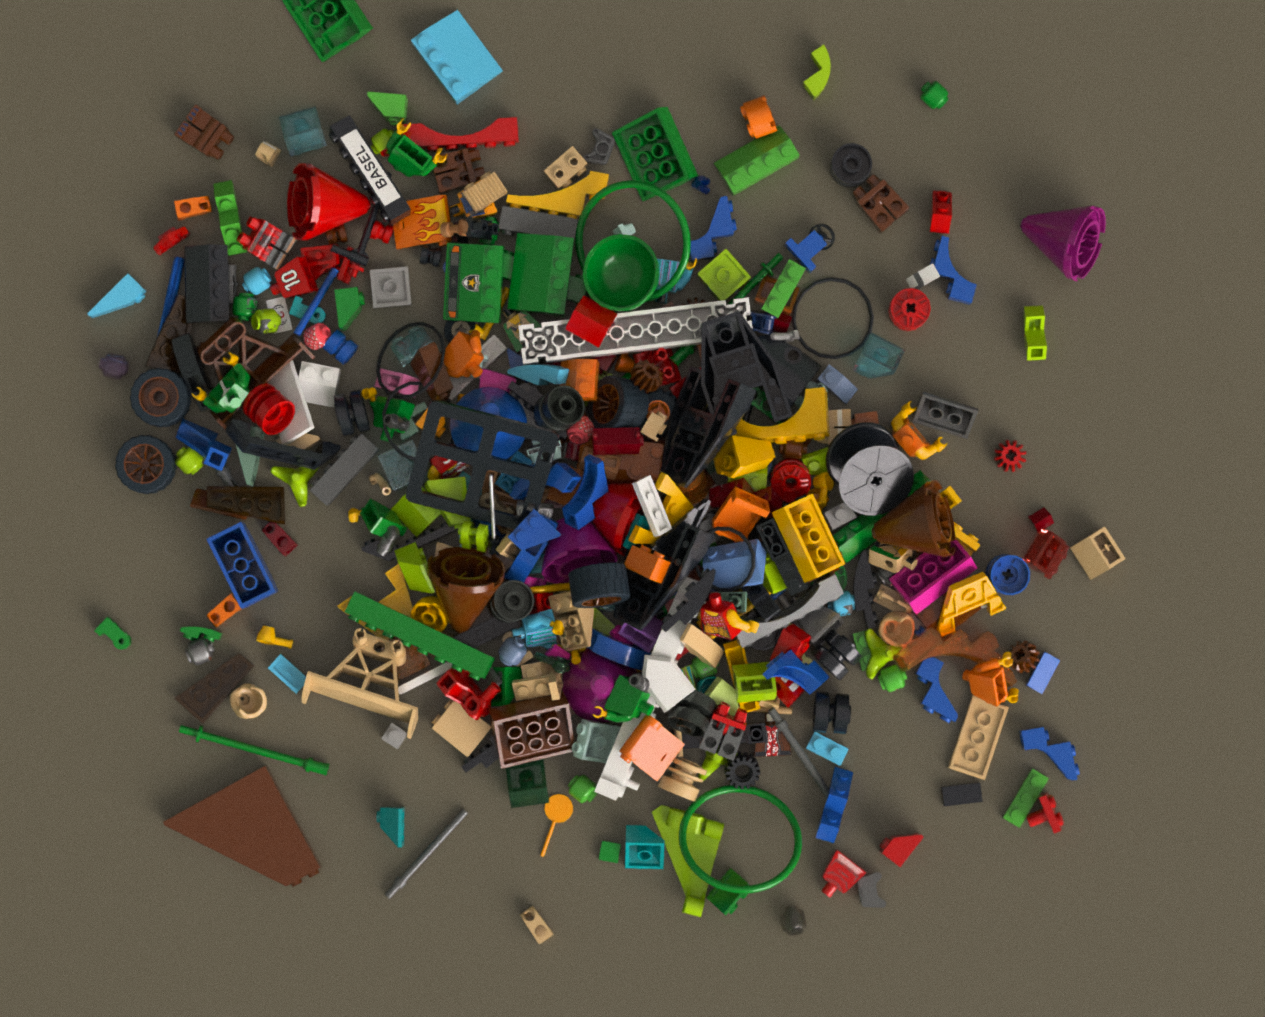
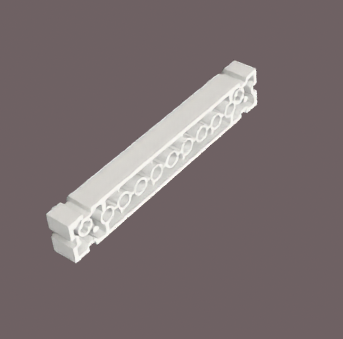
(629, 332)
(617, 771)

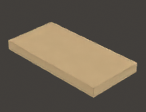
(978, 738)

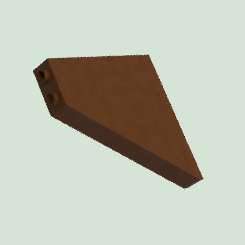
(251, 827)

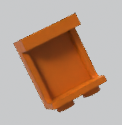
(740, 512)

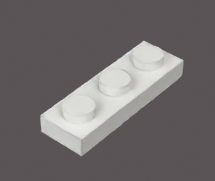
(652, 506)

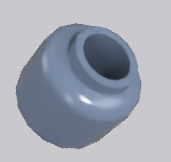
(512, 651)

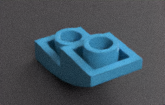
(507, 481)

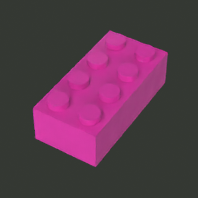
(932, 577)

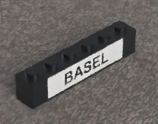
(369, 170)

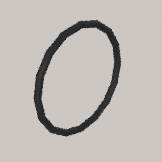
(752, 560)

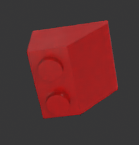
(900, 847)

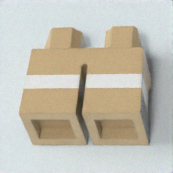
(837, 418)

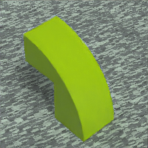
(816, 83)
(1034, 333)

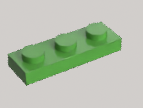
(1025, 798)

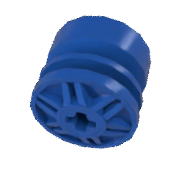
(1018, 571)

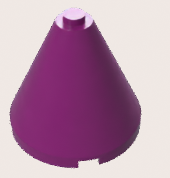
(1068, 237)
(591, 683)

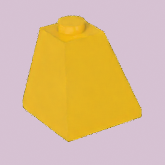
(743, 456)

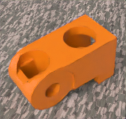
(192, 207)
(224, 610)

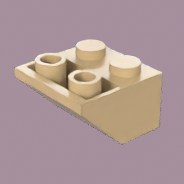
(1097, 553)

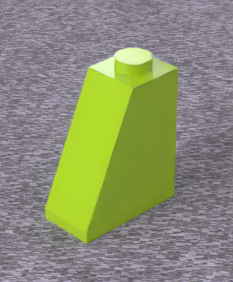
(451, 488)

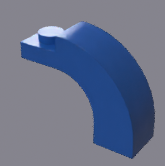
(617, 650)

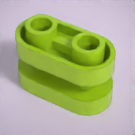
(467, 535)

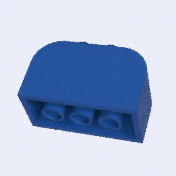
(242, 565)

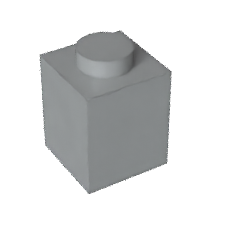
(394, 735)

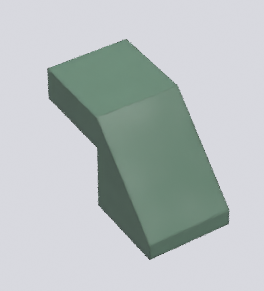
(412, 430)

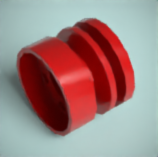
(901, 318)
(268, 409)

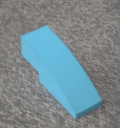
(541, 373)

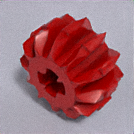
(1015, 460)

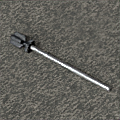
(493, 539)

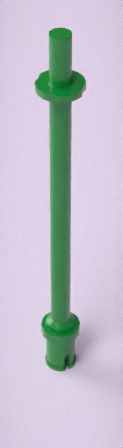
(766, 269)
(307, 764)

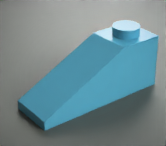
(122, 295)

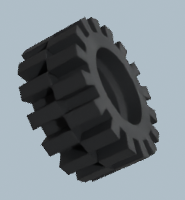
(741, 781)

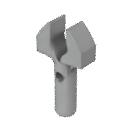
(786, 337)

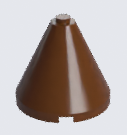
(919, 523)
(464, 583)

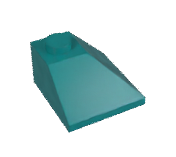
(392, 823)
(643, 848)

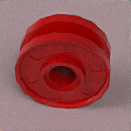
(790, 469)

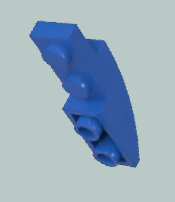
(527, 559)

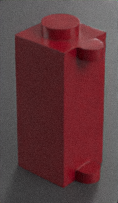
(616, 441)

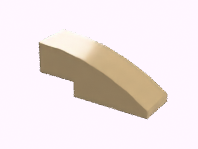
(701, 645)

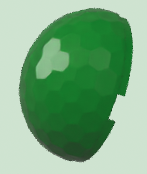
(621, 272)

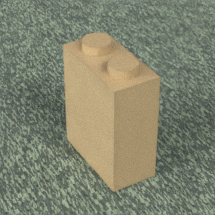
(460, 728)

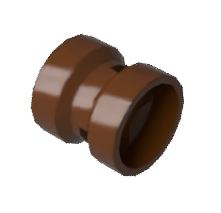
(332, 235)

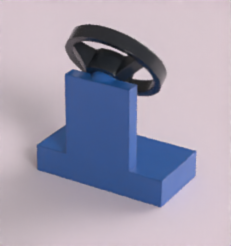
(810, 246)

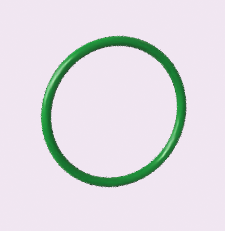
(663, 195)
(738, 888)

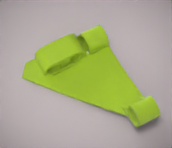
(702, 841)

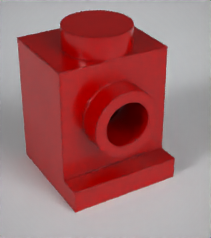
(542, 602)

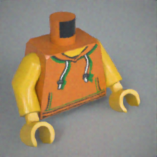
(910, 437)

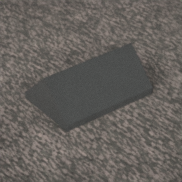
(945, 415)

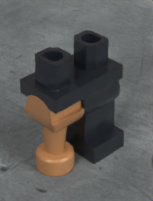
(469, 228)

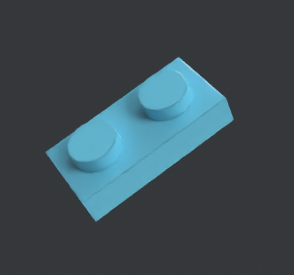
(288, 673)
(827, 748)

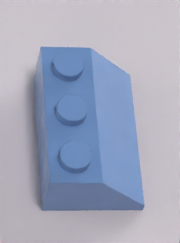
(734, 564)

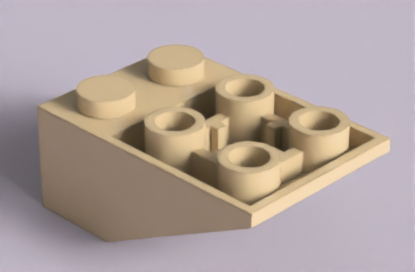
(576, 621)

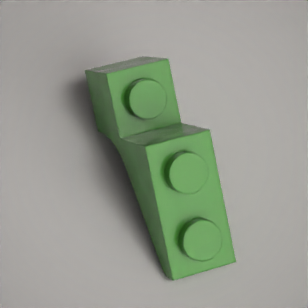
(228, 215)
(783, 288)

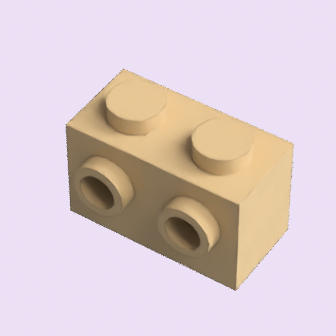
(566, 168)

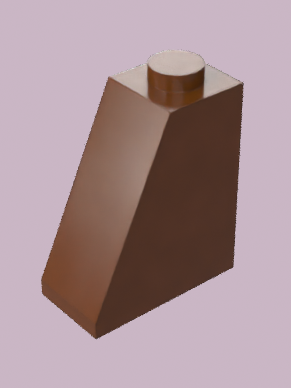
(425, 365)

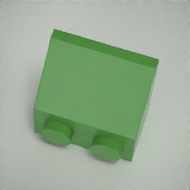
(391, 106)

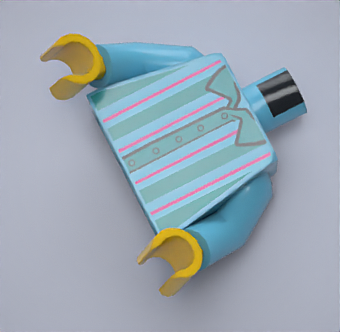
(666, 270)
(539, 630)

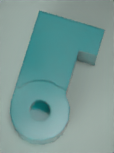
(298, 310)

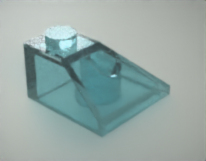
(878, 358)

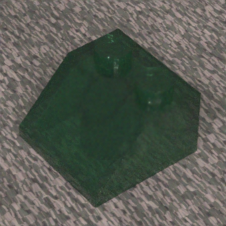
(527, 784)

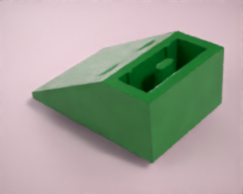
(724, 900)

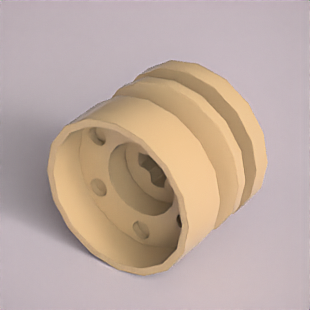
(682, 778)

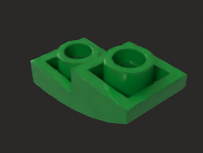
(195, 632)

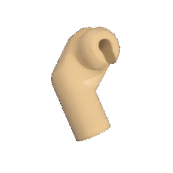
(383, 484)

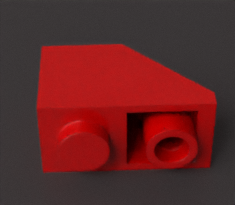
(941, 212)

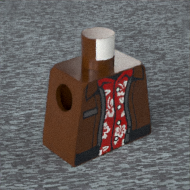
(776, 742)

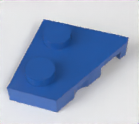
(533, 531)

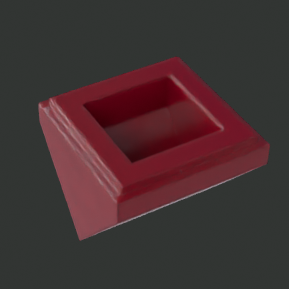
(782, 323)
(1041, 519)

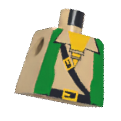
(512, 329)
(891, 557)

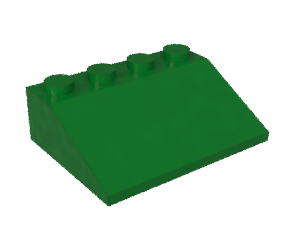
(655, 152)
(541, 274)

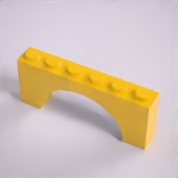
(807, 423)

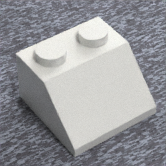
(319, 383)

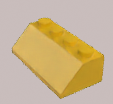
(808, 538)

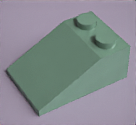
(250, 462)

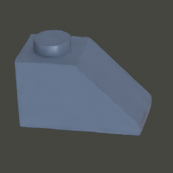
(837, 384)

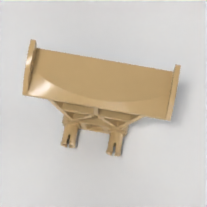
(364, 645)

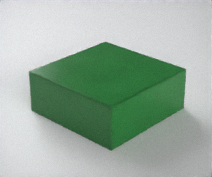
(609, 851)

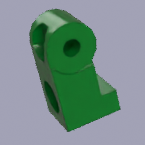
(120, 638)

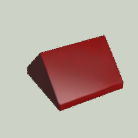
(591, 321)

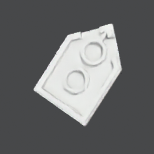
(666, 681)

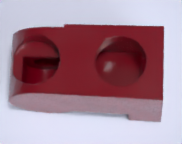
(279, 538)

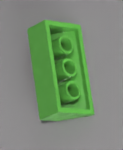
(756, 160)

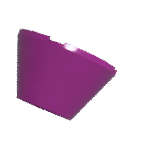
(574, 550)

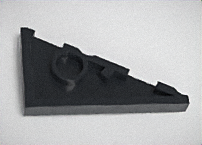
(668, 541)

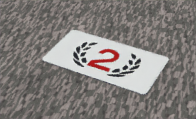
(280, 307)

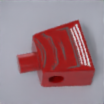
(840, 874)

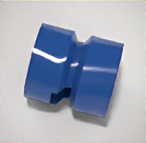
(340, 347)

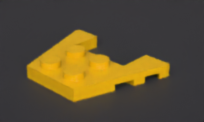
(675, 506)
(966, 596)
(398, 600)

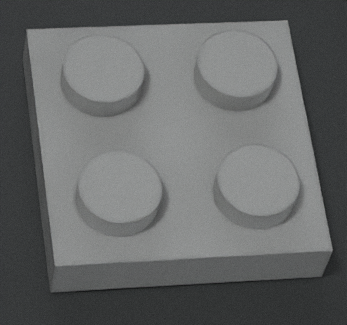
(390, 287)

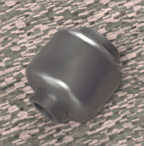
(199, 651)

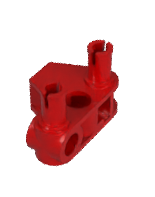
(474, 701)

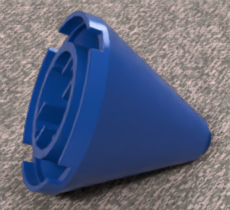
(494, 402)

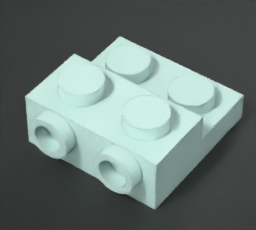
(594, 740)

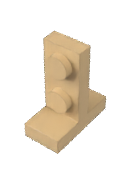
(538, 686)

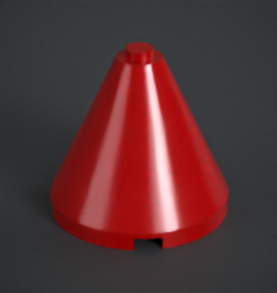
(321, 202)
(615, 514)

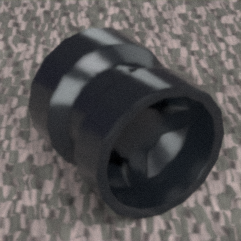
(435, 257)

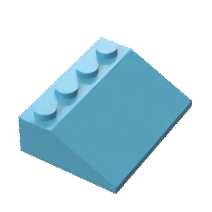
(456, 56)

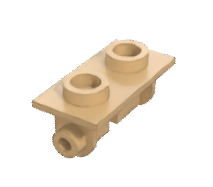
(891, 599)

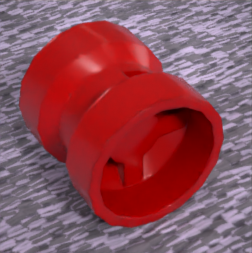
(381, 232)

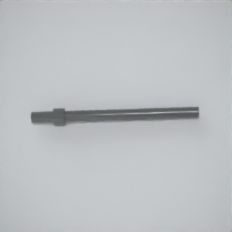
(782, 726)
(401, 880)

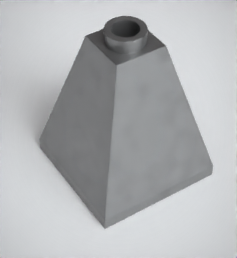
(819, 623)

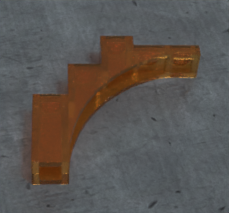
(930, 644)

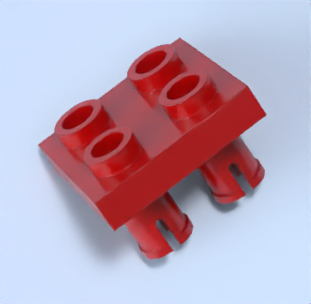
(661, 359)
(1047, 813)

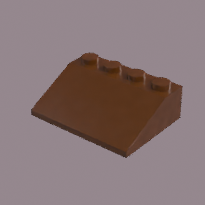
(532, 730)

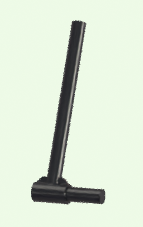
(359, 255)

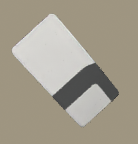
(923, 277)

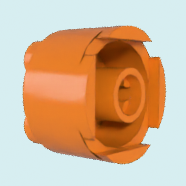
(759, 117)

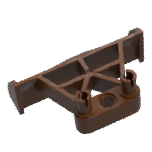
(235, 331)

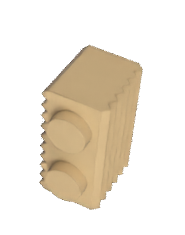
(484, 192)

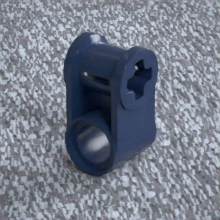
(762, 321)

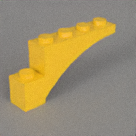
(565, 201)

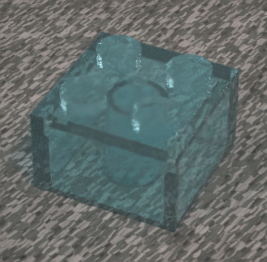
(397, 467)

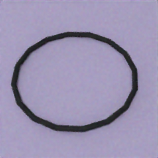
(863, 295)
(385, 346)
(385, 426)

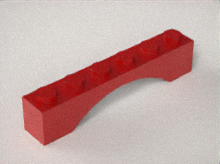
(499, 132)

